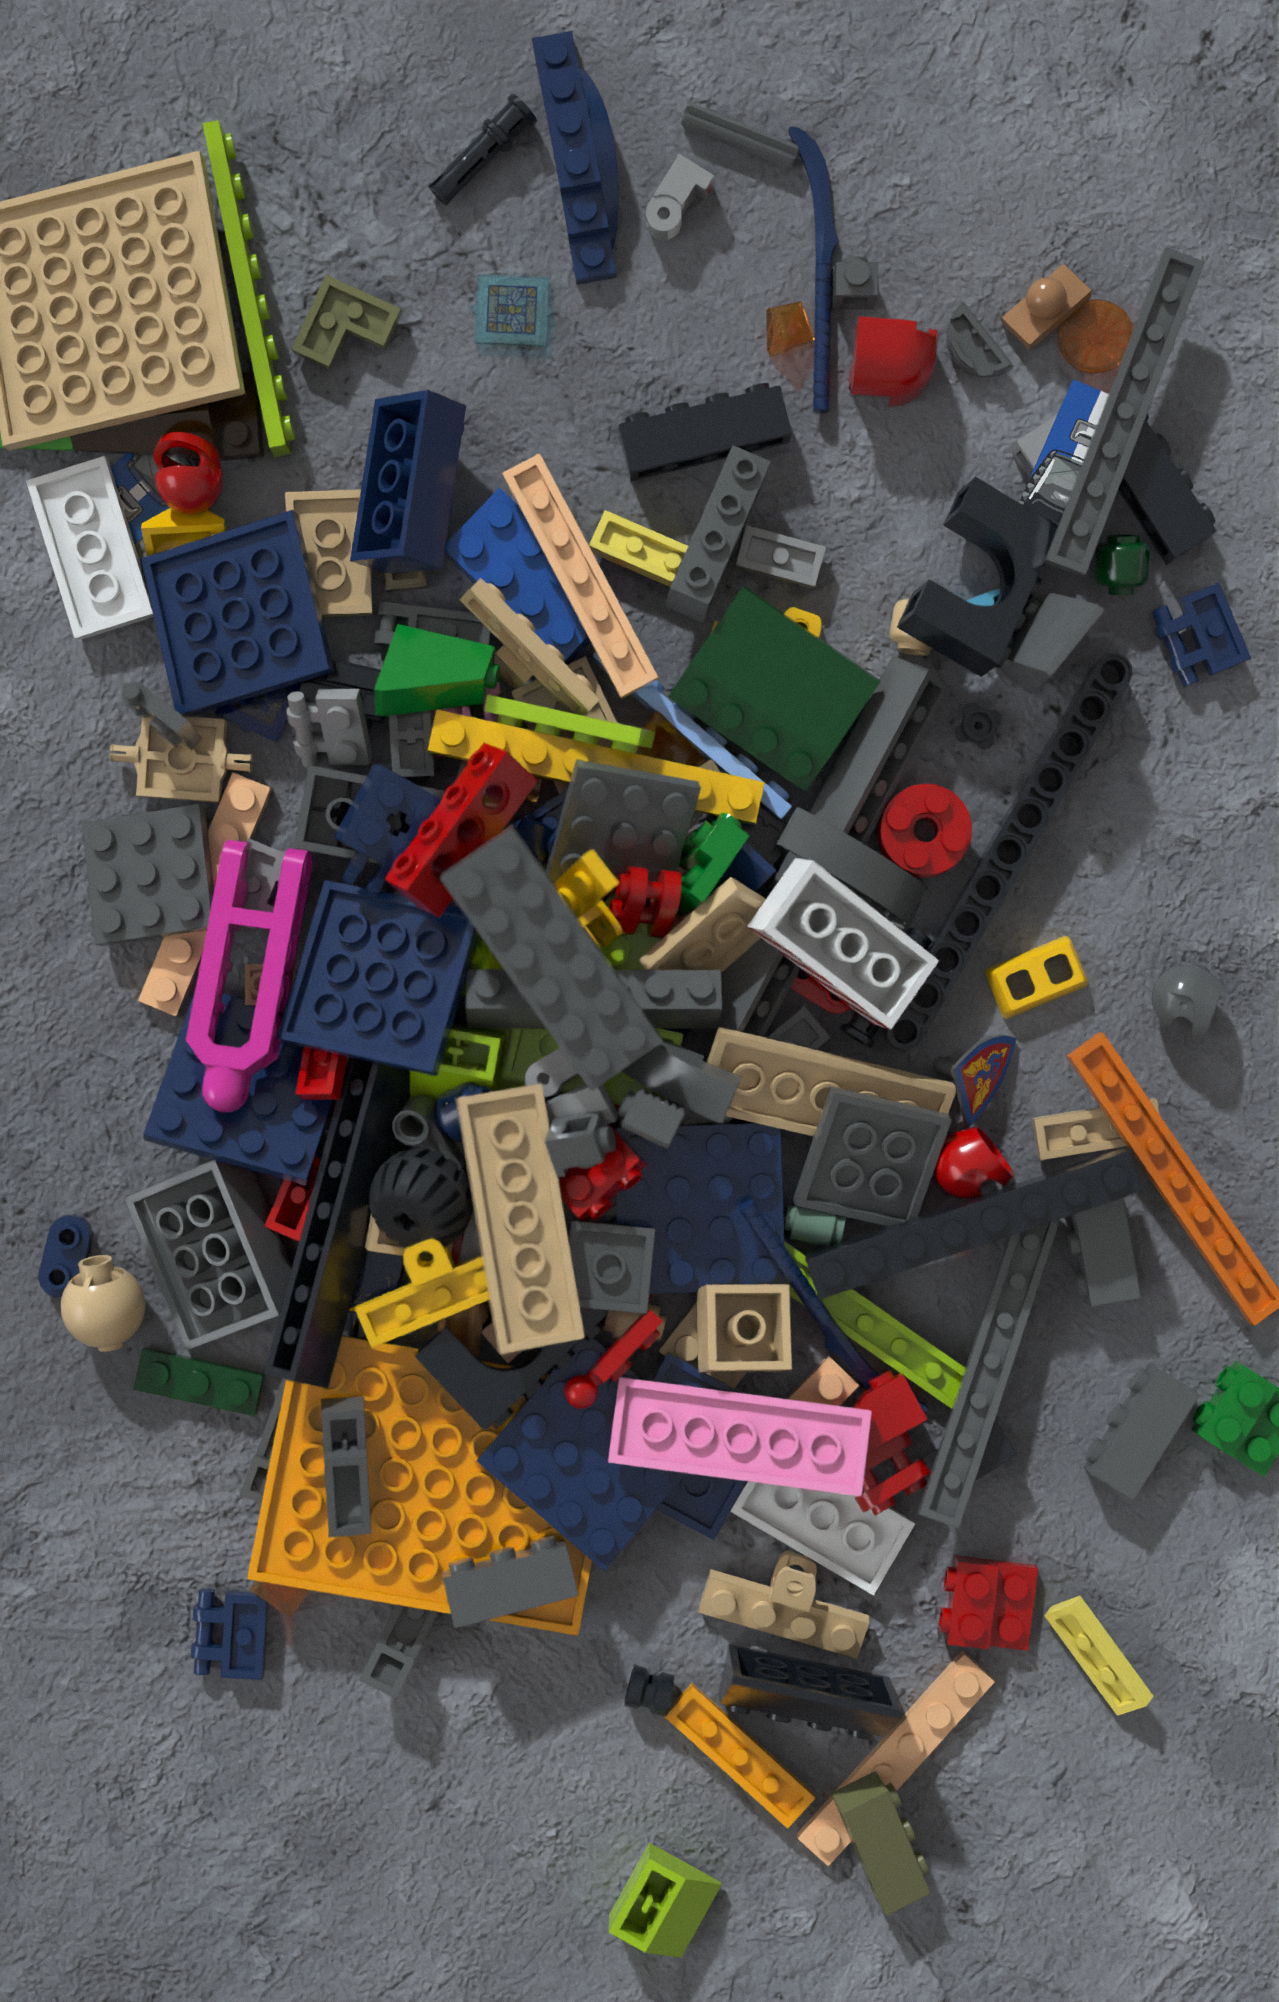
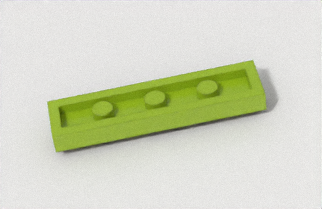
(585, 728)

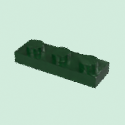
(199, 1381)

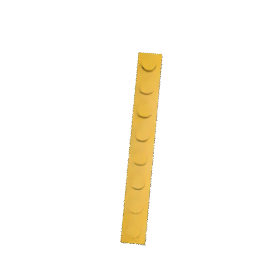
(556, 756)

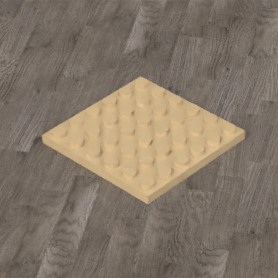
(112, 303)

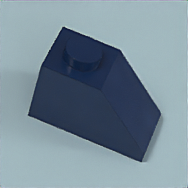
(748, 869)

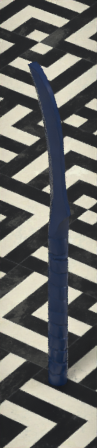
(825, 243)
(834, 1336)

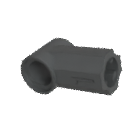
(425, 1135)

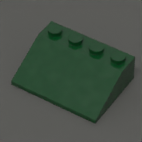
(774, 688)

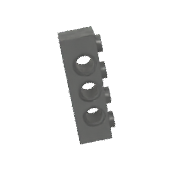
(717, 534)

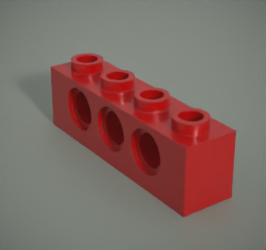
(480, 817)

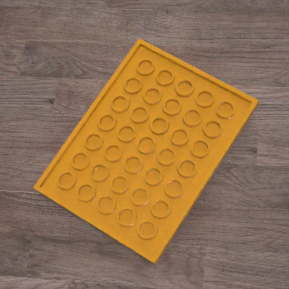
(424, 1493)

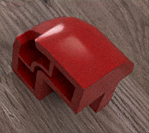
(892, 359)

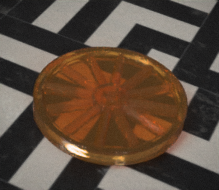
(1095, 336)

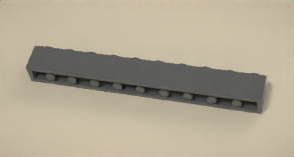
(851, 802)

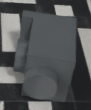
(854, 284)
(579, 1141)

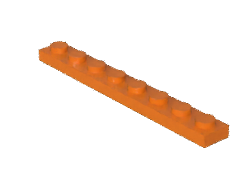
(1175, 1178)

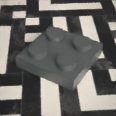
(611, 1265)

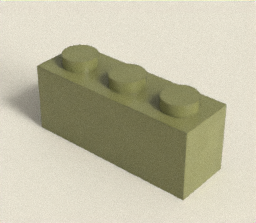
(882, 1842)

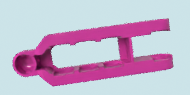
(231, 1068)

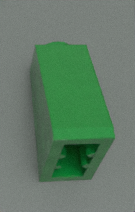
(433, 672)

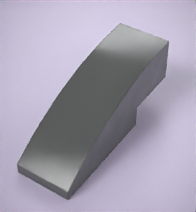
(686, 1079)
(346, 1466)

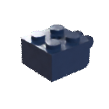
(366, 825)

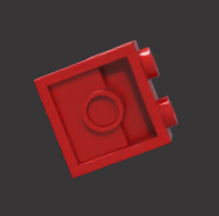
(591, 1189)
(988, 1603)

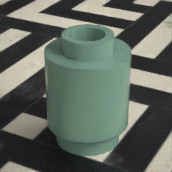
(813, 1226)

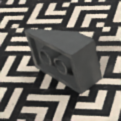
(1048, 637)

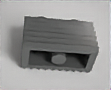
(651, 1116)

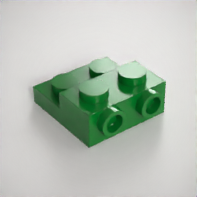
(707, 858)
(1242, 1417)

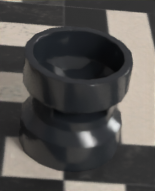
(649, 1690)

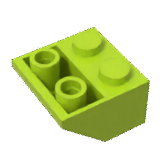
(468, 1056)
(662, 1904)

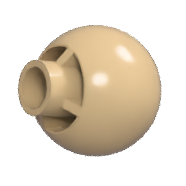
(102, 1304)

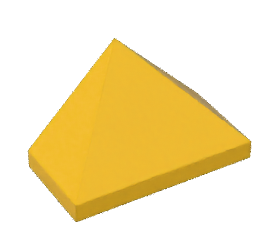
(176, 529)

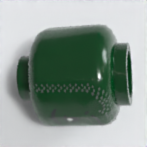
(1122, 563)

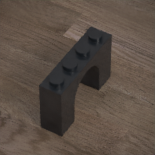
(1018, 546)
(489, 1390)

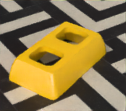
(1033, 963)

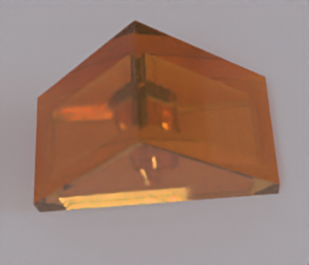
(669, 743)

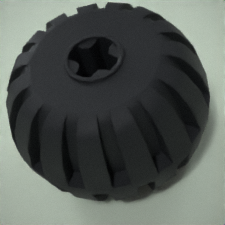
(421, 1198)

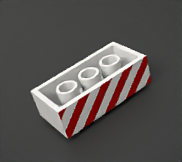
(843, 943)

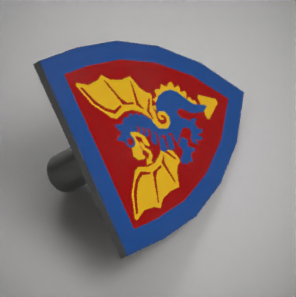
(978, 1073)

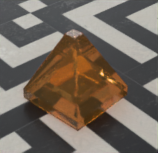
(787, 328)

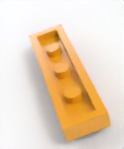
(740, 1755)

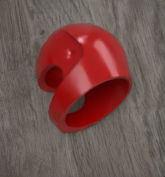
(184, 486)
(968, 1161)

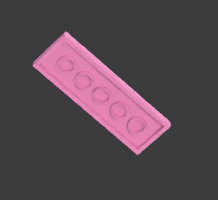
(740, 1436)

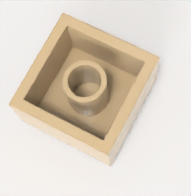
(744, 1328)

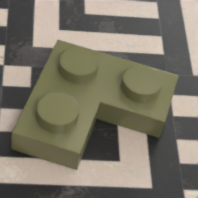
(340, 312)

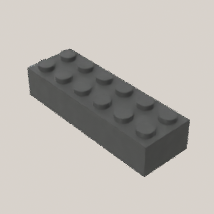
(551, 957)

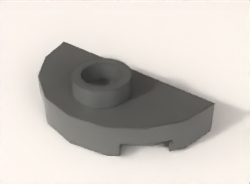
(973, 346)

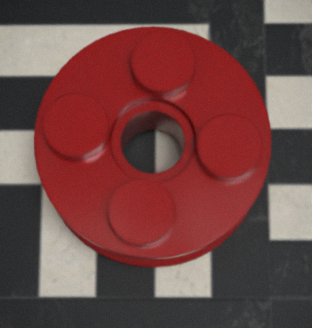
(946, 815)

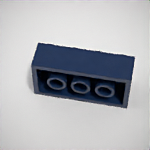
(408, 482)

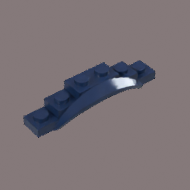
(582, 156)

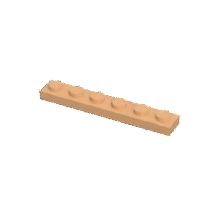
(580, 576)
(182, 953)
(903, 1747)

